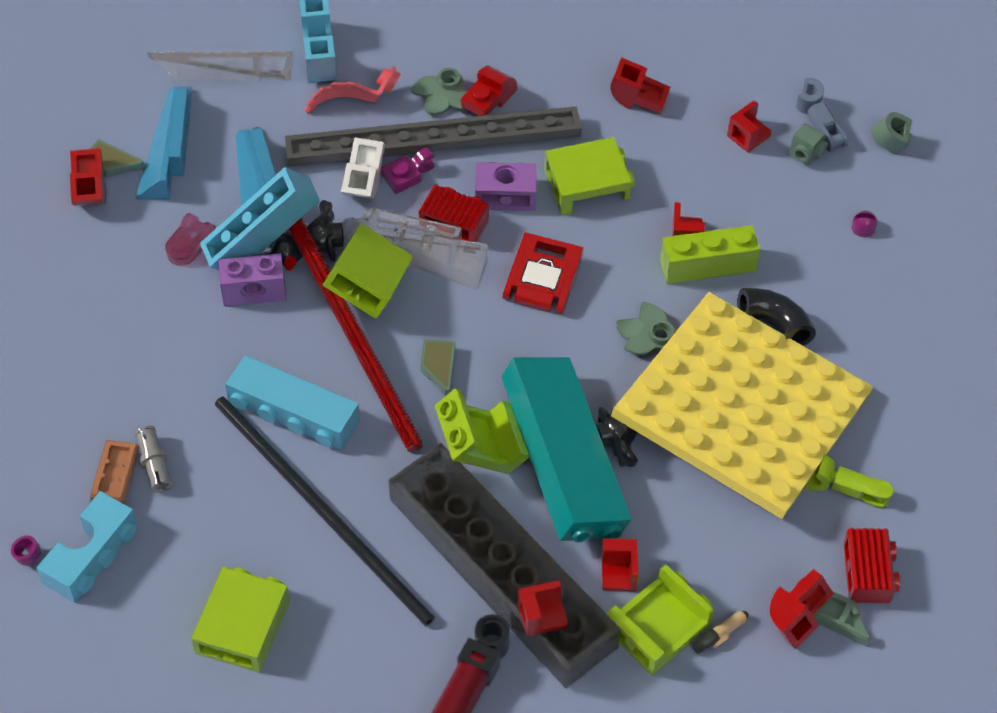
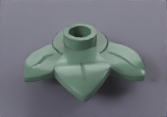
(441, 91)
(644, 331)

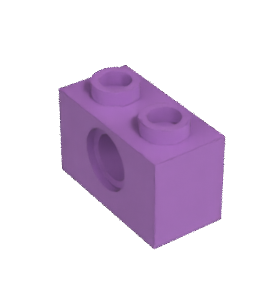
(507, 185)
(252, 279)

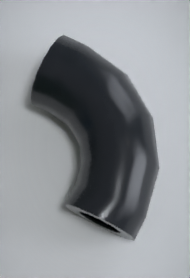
(778, 311)

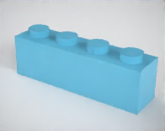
(261, 218)
(292, 402)

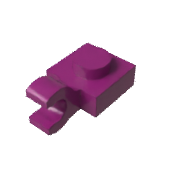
(405, 172)

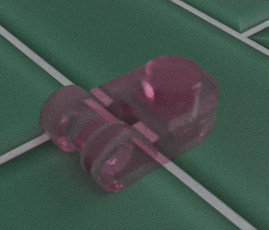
(181, 247)

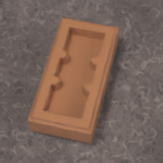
(115, 470)

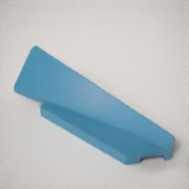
(168, 146)
(253, 162)

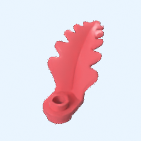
(354, 90)

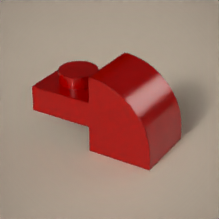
(632, 86)
(490, 90)
(87, 177)
(795, 610)

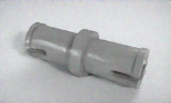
(153, 458)

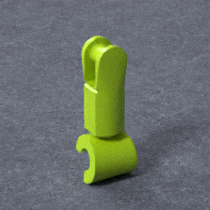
(849, 482)

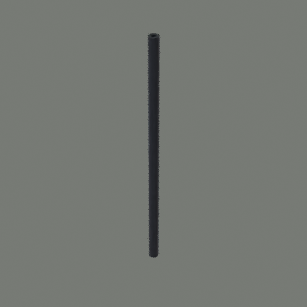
(325, 512)

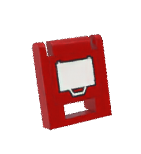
(542, 276)

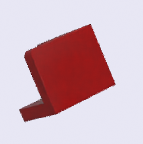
(747, 129)
(685, 225)
(619, 565)
(542, 608)

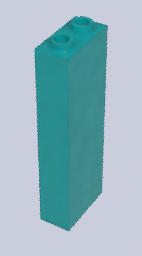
(565, 449)

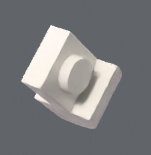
(363, 170)

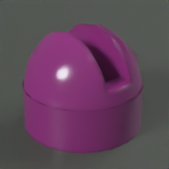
(864, 224)
(30, 545)

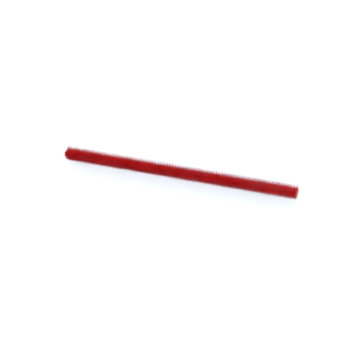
(357, 339)

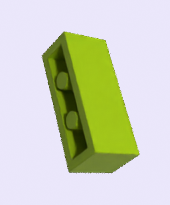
(709, 254)

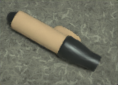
(720, 633)

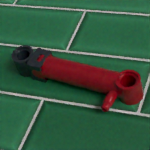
(475, 666)

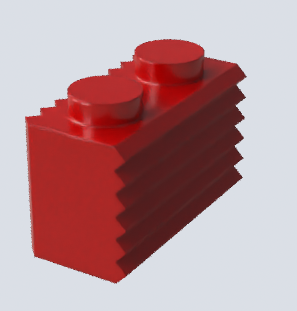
(457, 210)
(869, 565)

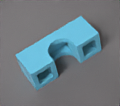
(318, 40)
(74, 570)

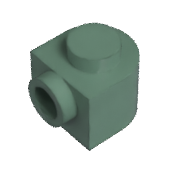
(893, 132)
(807, 144)

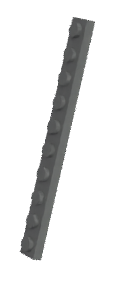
(437, 135)

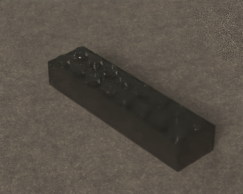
(500, 559)

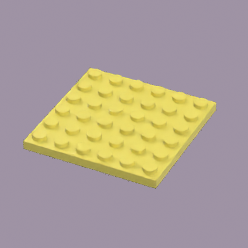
(743, 404)

